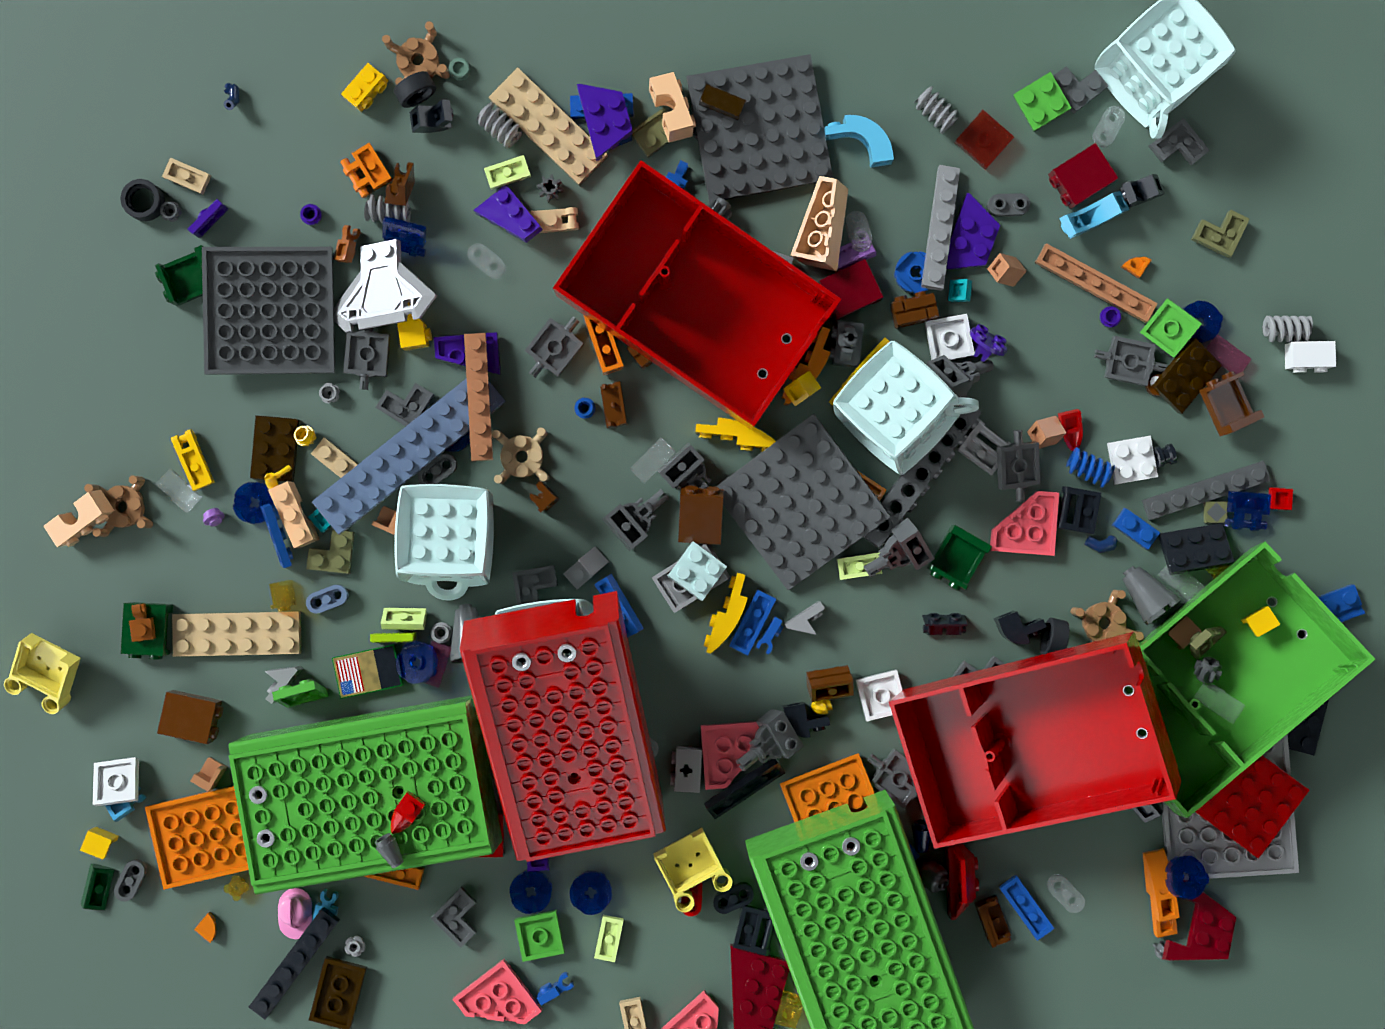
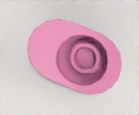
(294, 912)

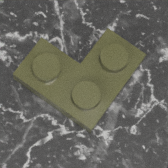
(1223, 238)
(336, 559)

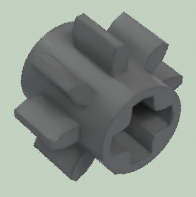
(546, 184)
(721, 207)
(1208, 670)

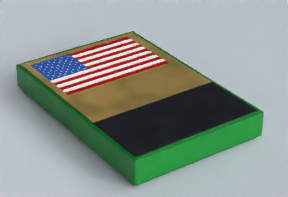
(367, 671)

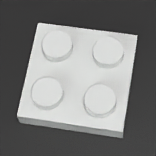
(950, 337)
(1132, 459)
(876, 693)
(115, 781)

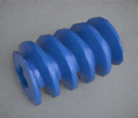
(1090, 466)

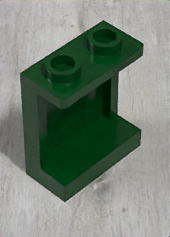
(182, 278)
(958, 557)
(155, 647)

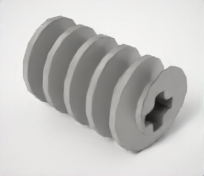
(936, 110)
(498, 126)
(379, 209)
(1287, 327)

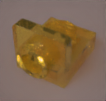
(282, 595)
(789, 1010)

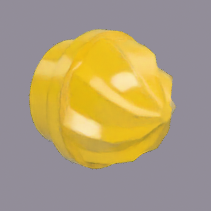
(304, 435)
(821, 707)

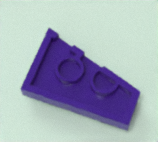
(510, 214)
(453, 350)

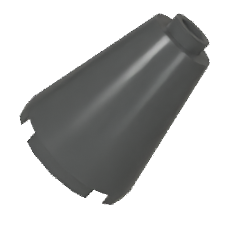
(1148, 594)
(464, 613)

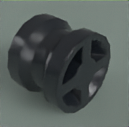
(1165, 455)

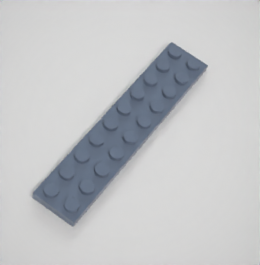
(399, 459)

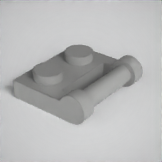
(980, 452)

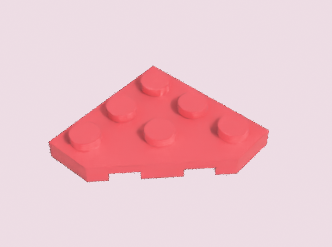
(1029, 527)
(721, 748)
(498, 997)
(698, 1014)

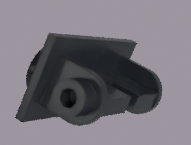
(954, 624)

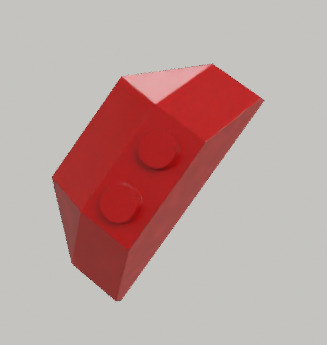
(962, 881)

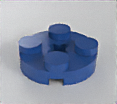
(903, 272)

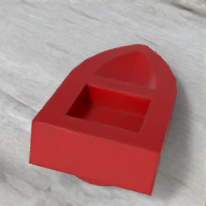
(1072, 424)
(406, 812)

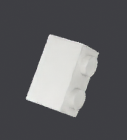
(1310, 355)

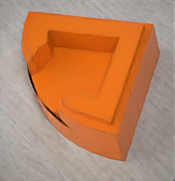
(1136, 265)
(207, 927)

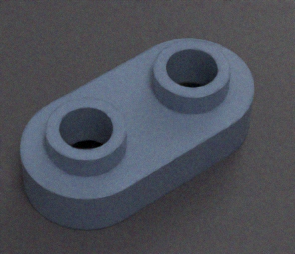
(328, 599)

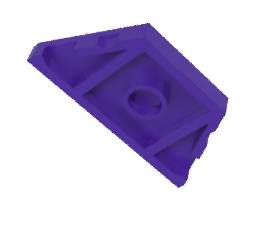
(605, 117)
(972, 236)

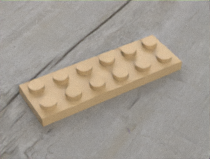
(547, 126)
(236, 633)

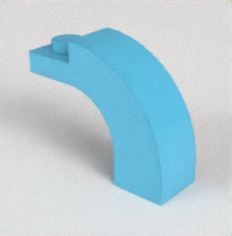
(868, 133)
(1094, 215)

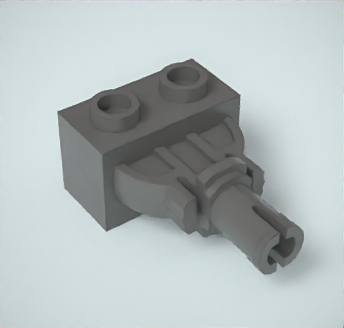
(847, 344)
(959, 376)
(685, 469)
(631, 522)
(901, 549)
(772, 740)

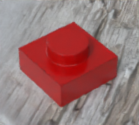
(1281, 498)

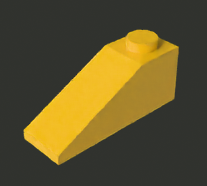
(414, 333)

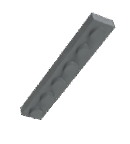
(1205, 490)

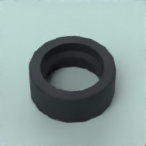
(415, 89)
(126, 198)
(1054, 636)

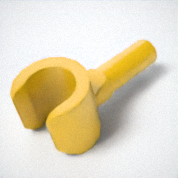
(271, 478)

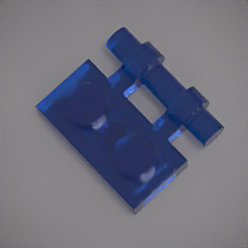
(410, 234)
(1249, 503)

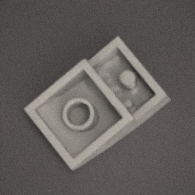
(676, 595)

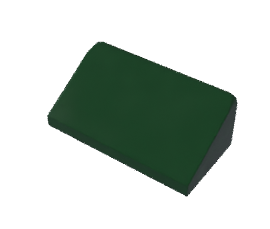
(97, 887)

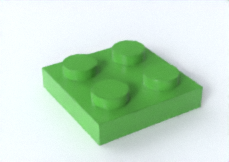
(1042, 101)
(1171, 327)
(299, 694)
(539, 935)

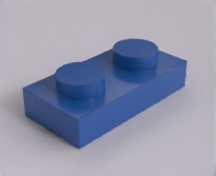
(1136, 528)

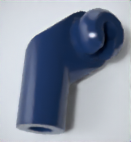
(233, 92)
(1103, 546)

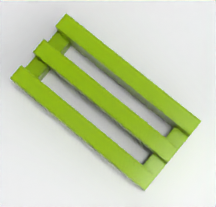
(393, 637)

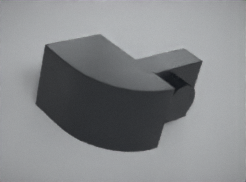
(431, 118)
(1142, 190)
(1013, 630)
(801, 724)

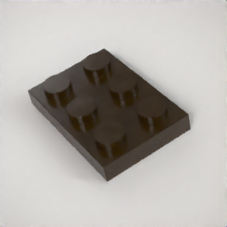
(1186, 375)
(274, 447)
(337, 993)

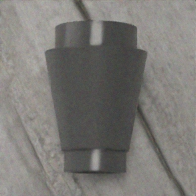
(389, 850)

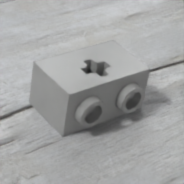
(691, 781)

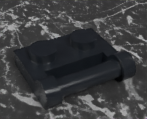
(1085, 510)
(748, 931)

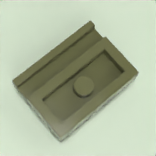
(650, 134)

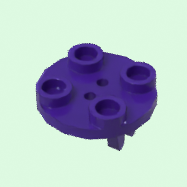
(987, 342)

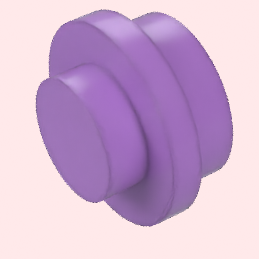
(213, 517)

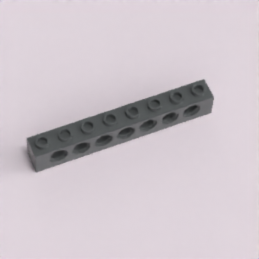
(920, 487)

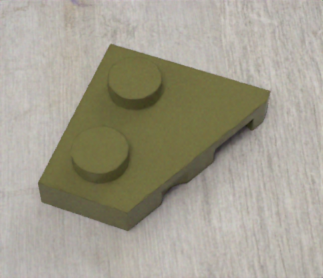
(1204, 641)

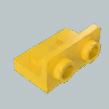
(365, 87)

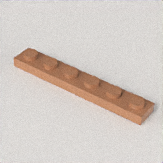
(1096, 283)
(478, 397)

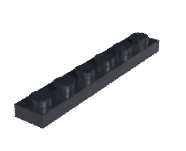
(294, 963)

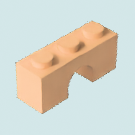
(668, 92)
(92, 510)
(298, 527)

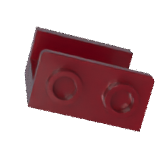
(1082, 176)
(855, 288)

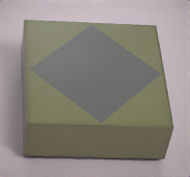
(1215, 512)

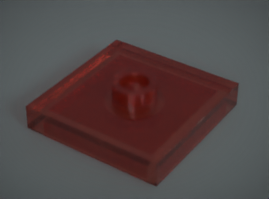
(984, 139)

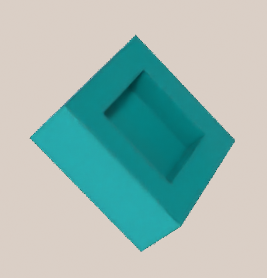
(960, 290)
(319, 521)

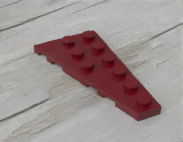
(756, 988)

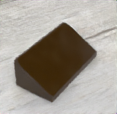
(722, 102)

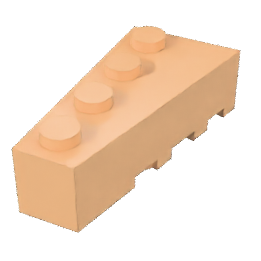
(822, 226)

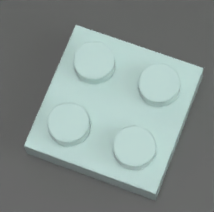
(697, 571)

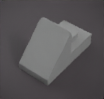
(586, 567)
(800, 621)
(284, 677)

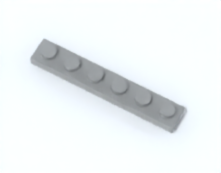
(940, 227)

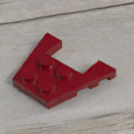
(1208, 935)

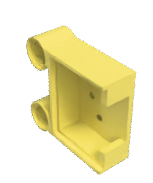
(45, 669)
(688, 864)

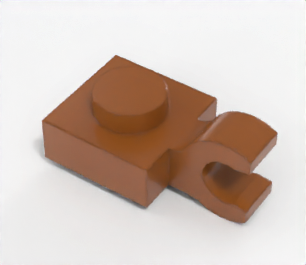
(345, 247)
(142, 627)

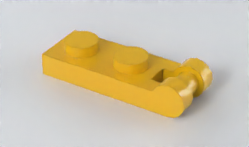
(192, 460)

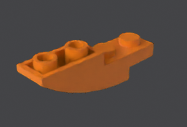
(816, 360)
(1163, 902)

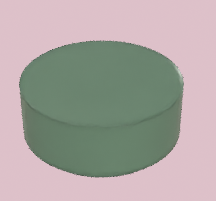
(459, 69)

